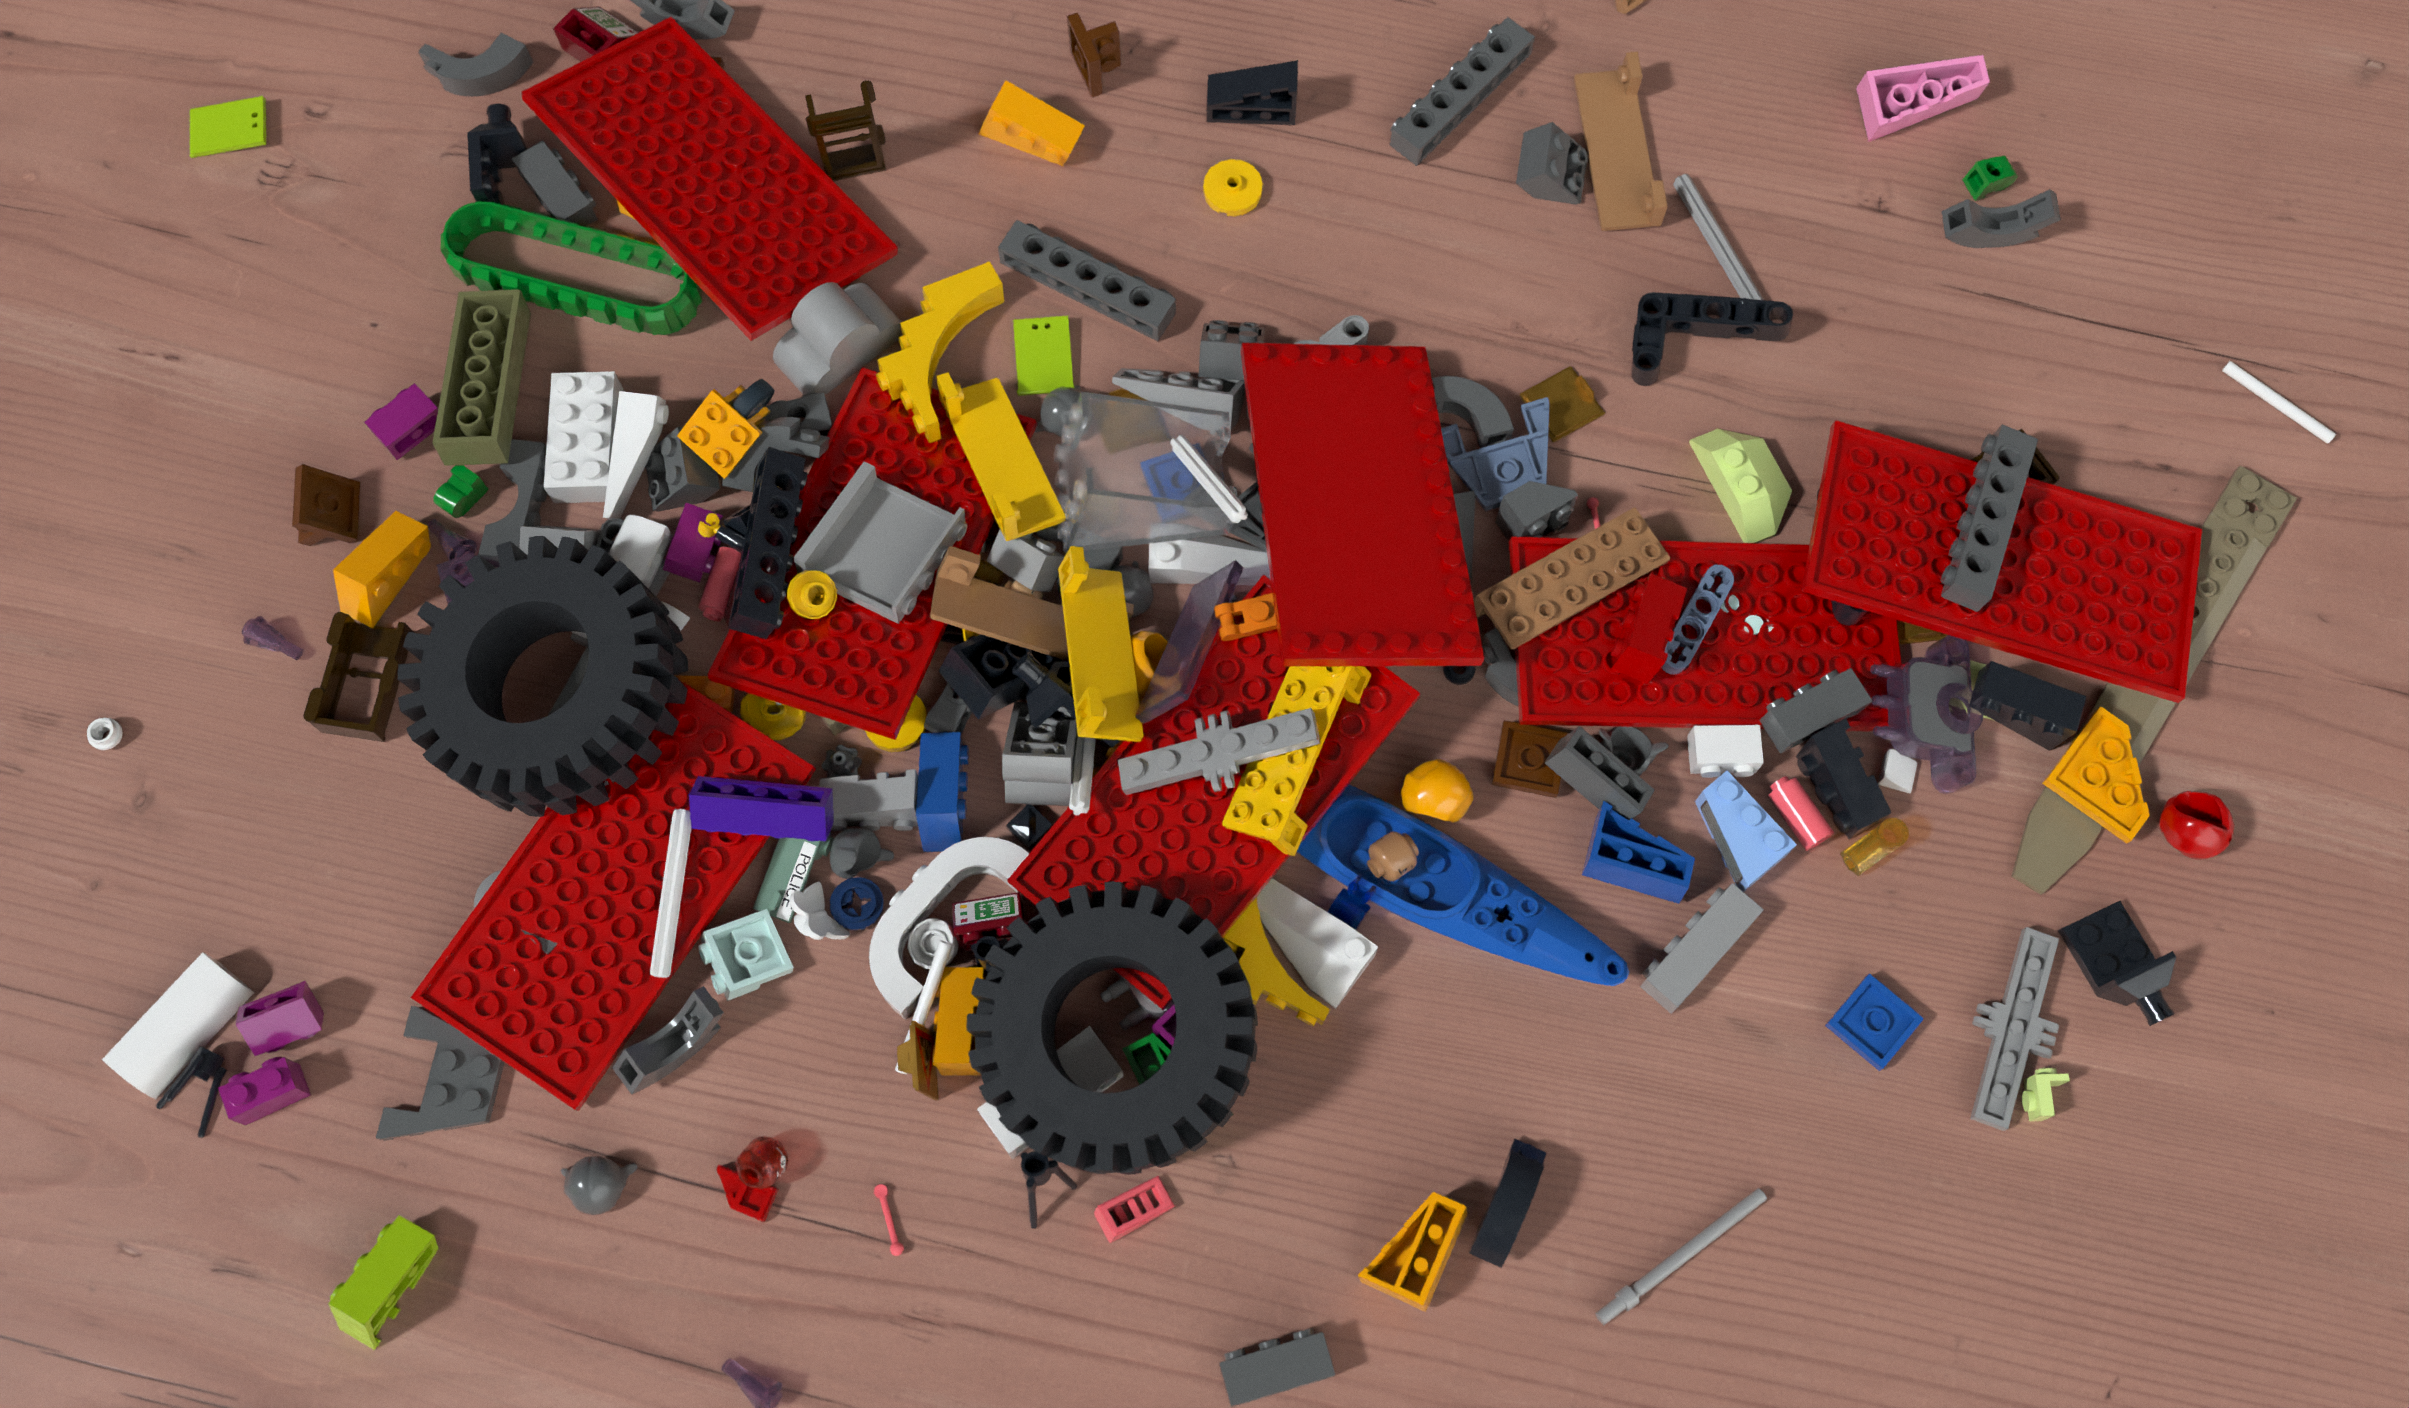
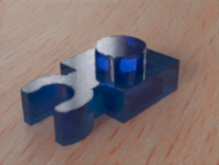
(1351, 904)

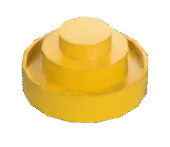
(812, 594)

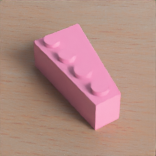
(1916, 92)

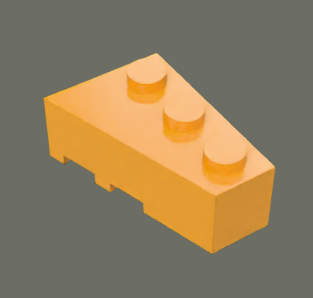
(1031, 125)
(380, 567)
(950, 1022)
(1418, 1253)

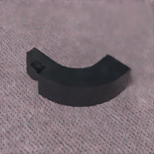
(1509, 1203)

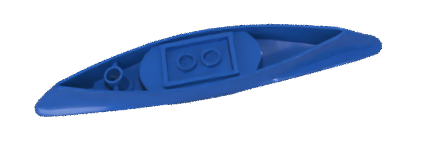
(1456, 891)

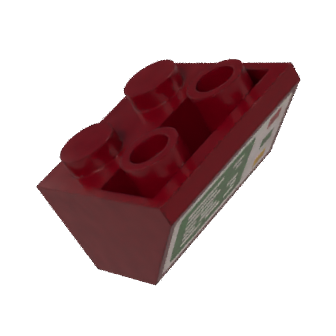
(590, 31)
(985, 918)

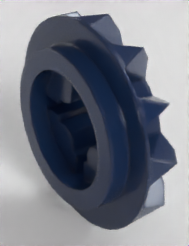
(843, 896)

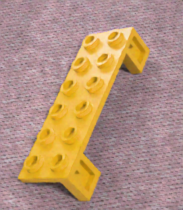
(1000, 456)
(1099, 650)
(1273, 785)

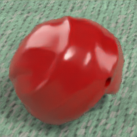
(2197, 824)

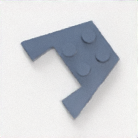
(1505, 465)

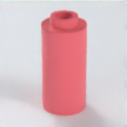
(719, 583)
(1800, 812)

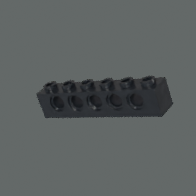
(747, 611)

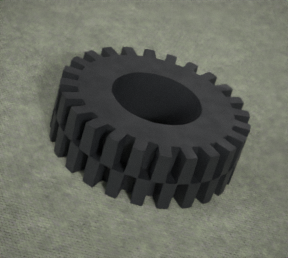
(487, 629)
(1020, 1013)

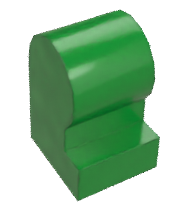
(1989, 176)
(460, 491)

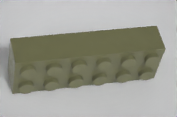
(482, 378)

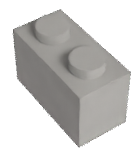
(1027, 561)

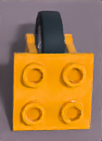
(727, 426)

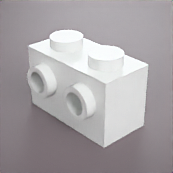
(1725, 748)

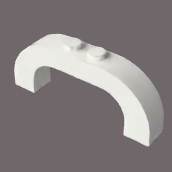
(920, 899)

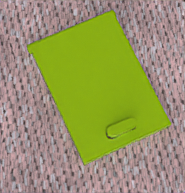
(227, 126)
(1042, 354)

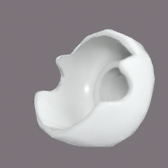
(925, 939)

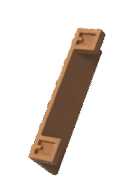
(1618, 148)
(1572, 578)
(995, 609)

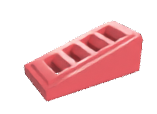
(1106, 1221)

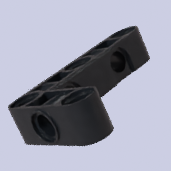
(1691, 315)

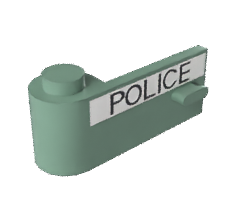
(789, 873)

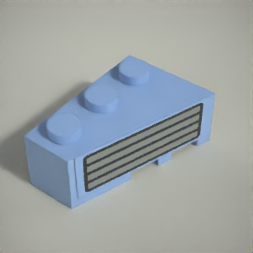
(1742, 830)

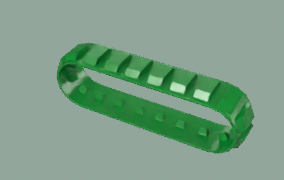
(487, 217)

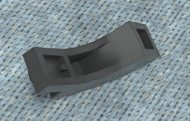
(697, 17)
(480, 75)
(2000, 227)
(1476, 406)
(779, 434)
(1502, 672)
(672, 1045)

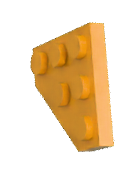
(2102, 776)

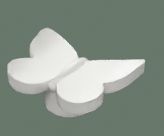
(811, 916)

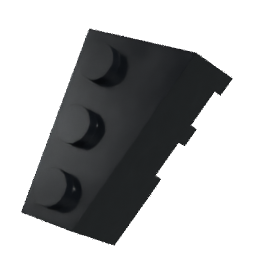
(1254, 95)
(2027, 704)
(1842, 781)

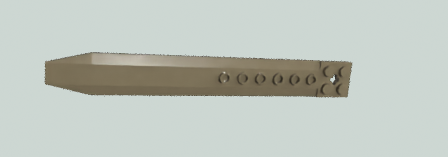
(2229, 552)

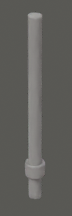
(1629, 1296)

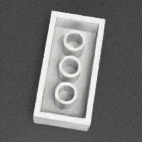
(580, 435)

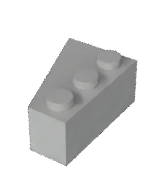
(874, 801)

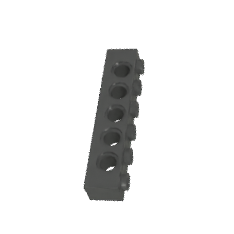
(1417, 143)
(1095, 293)
(1988, 518)

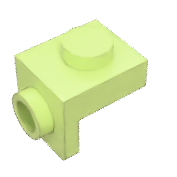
(2037, 1096)

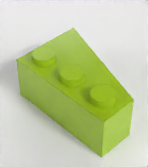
(381, 1279)

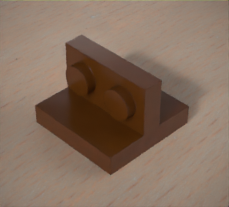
(1094, 51)
(325, 506)

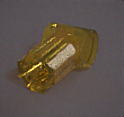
(1874, 847)

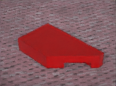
(744, 1199)

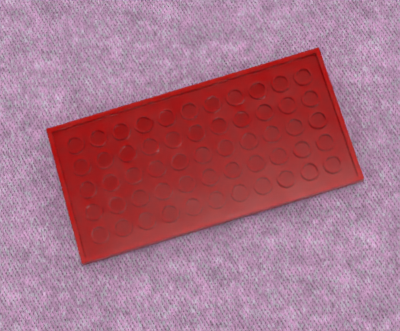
(709, 175)
(1358, 507)
(2076, 587)
(854, 660)
(1733, 675)
(1175, 831)
(597, 893)

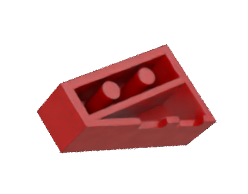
(1648, 628)

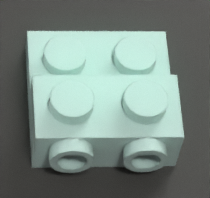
(744, 954)

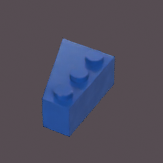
(941, 790)
(1636, 859)

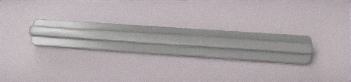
(1716, 238)

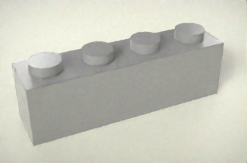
(1701, 947)

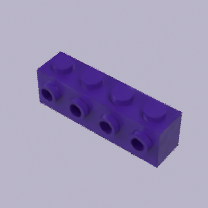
(761, 808)

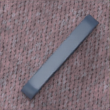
(1695, 618)

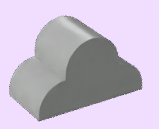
(834, 336)
(1040, 759)

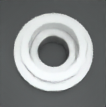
(98, 728)

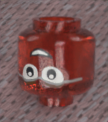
(762, 1162)

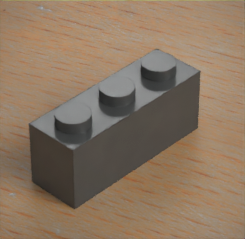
(554, 185)
(1814, 709)
(1598, 774)
(1276, 1367)

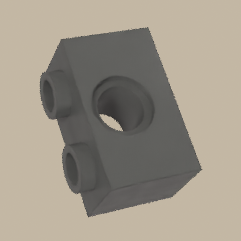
(810, 406)

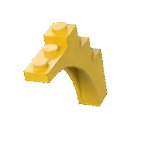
(946, 310)
(1265, 971)

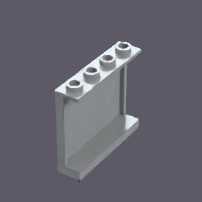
(880, 544)

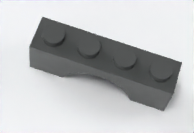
(527, 471)

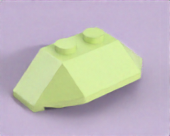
(1745, 481)

